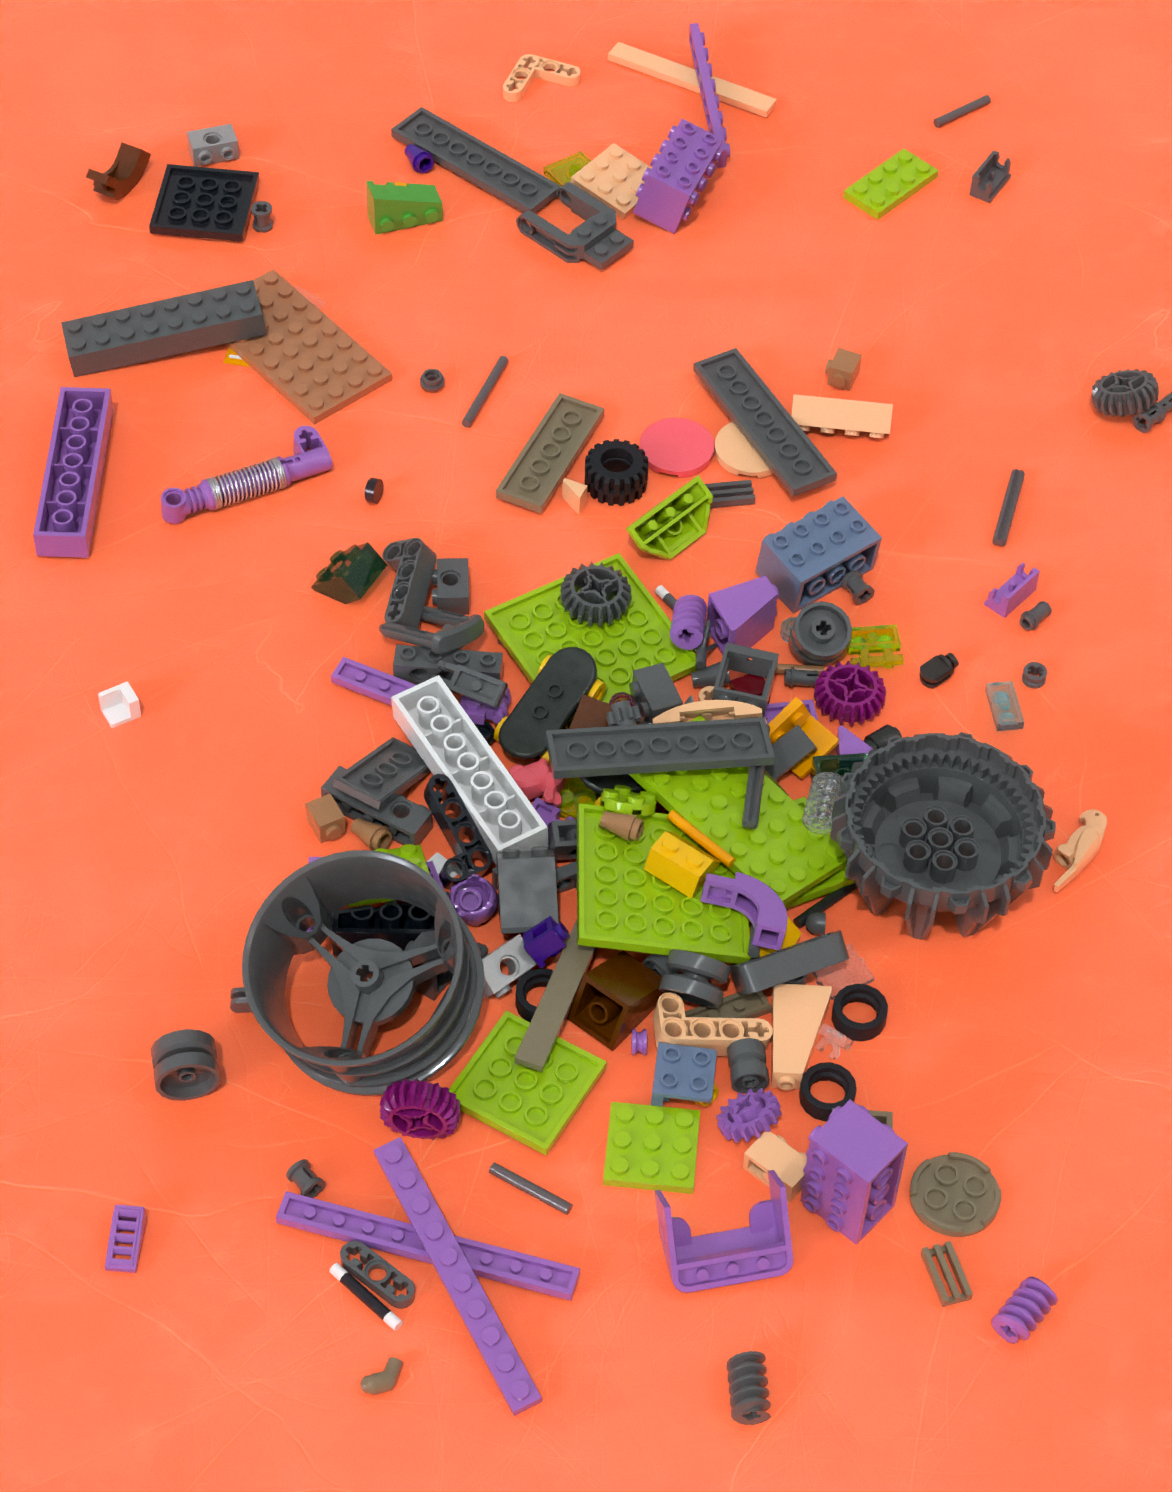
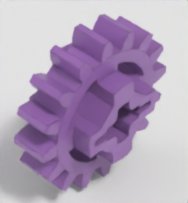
(748, 1115)

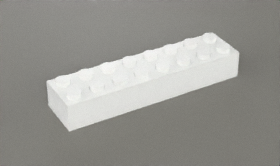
(457, 749)

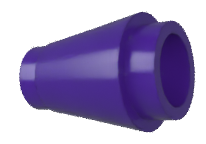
(420, 159)

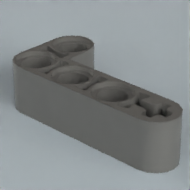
(414, 570)
(789, 963)

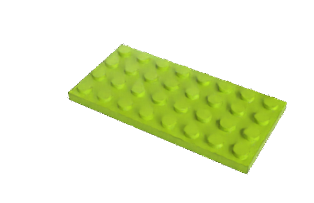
(775, 852)

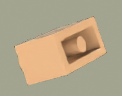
(775, 1154)

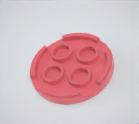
(677, 447)

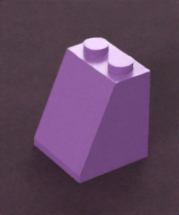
(742, 613)

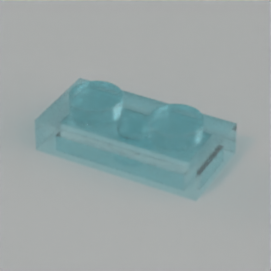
(1004, 706)

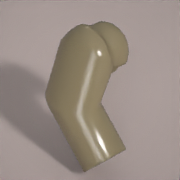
(382, 1381)

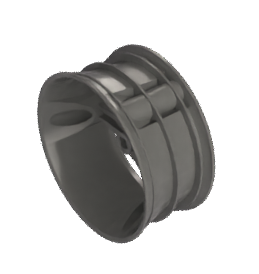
(308, 900)

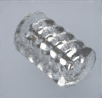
(819, 805)

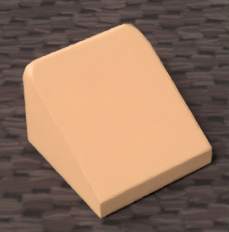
(574, 494)

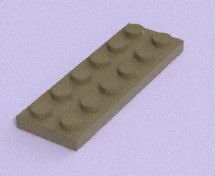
(550, 453)

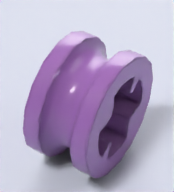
(639, 1042)

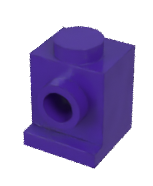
(545, 940)

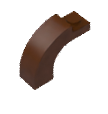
(123, 174)

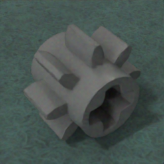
(623, 714)

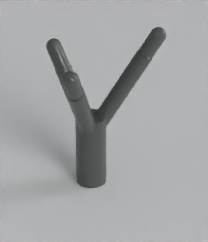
(702, 650)

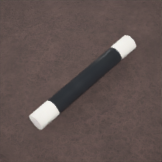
(366, 1296)

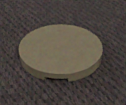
(955, 1194)

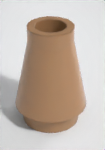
(624, 825)
(372, 834)

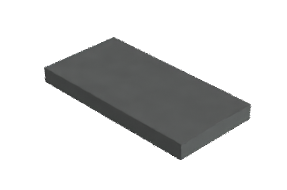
(383, 774)

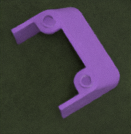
(729, 1255)

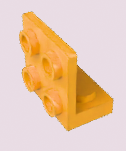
(797, 714)

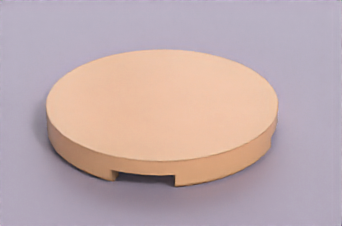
(737, 453)

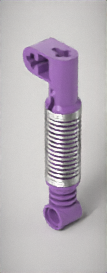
(276, 473)

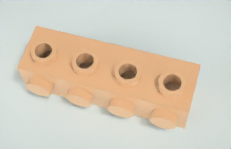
(842, 414)

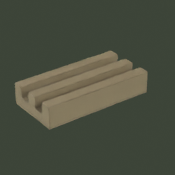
(939, 1252)

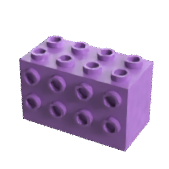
(677, 175)
(852, 1171)

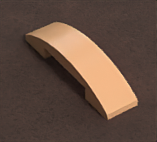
(709, 711)

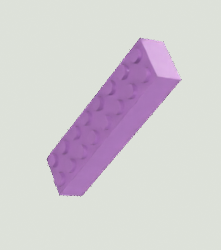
(73, 472)

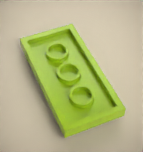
(890, 184)

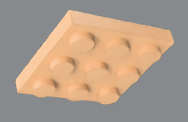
(613, 179)

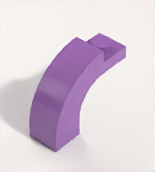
(753, 900)

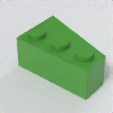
(402, 206)

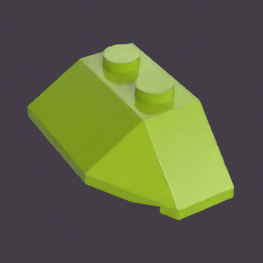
(674, 521)

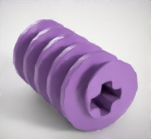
(688, 622)
(1024, 1310)

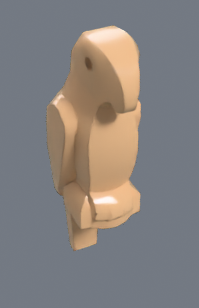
(1081, 846)

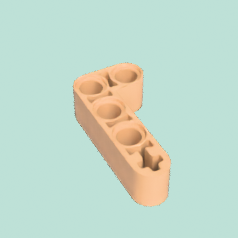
(713, 1032)

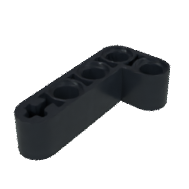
(452, 828)

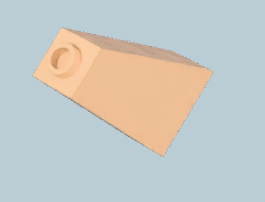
(795, 1021)

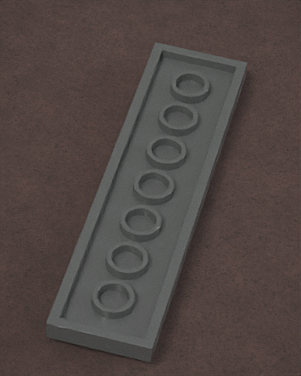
(476, 161)
(765, 422)
(659, 747)

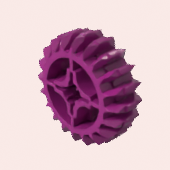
(849, 693)
(420, 1109)

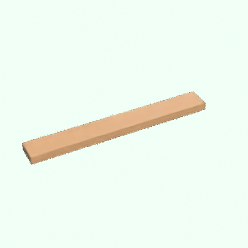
(687, 78)

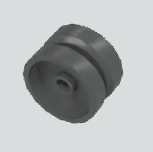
(820, 634)
(695, 978)
(185, 1064)

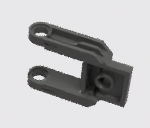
(592, 240)

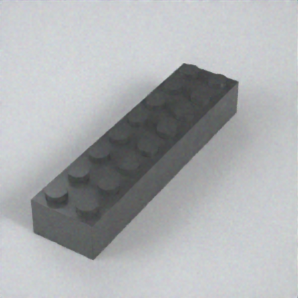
(163, 328)

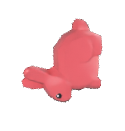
(537, 780)

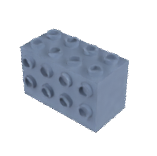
(817, 552)

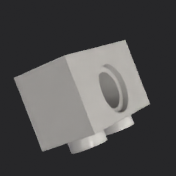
(212, 145)
(518, 963)

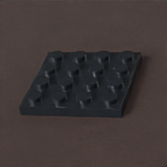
(204, 202)

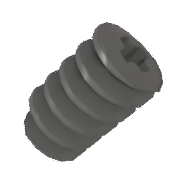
(748, 1388)

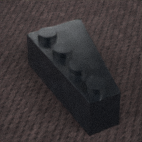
(390, 922)

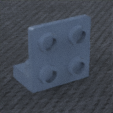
(683, 1073)

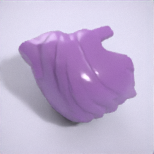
(474, 900)

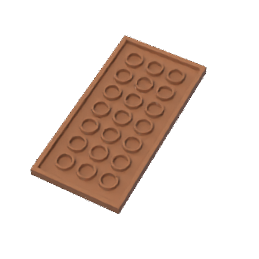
(307, 353)

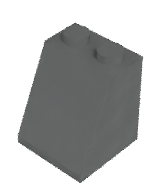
(526, 888)

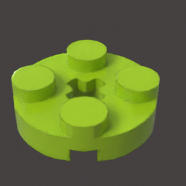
(625, 802)

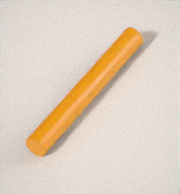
(701, 838)

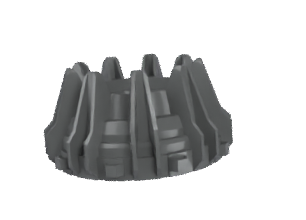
(942, 830)

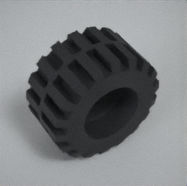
(616, 472)

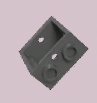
(736, 659)

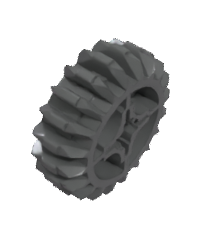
(1125, 393)
(598, 588)

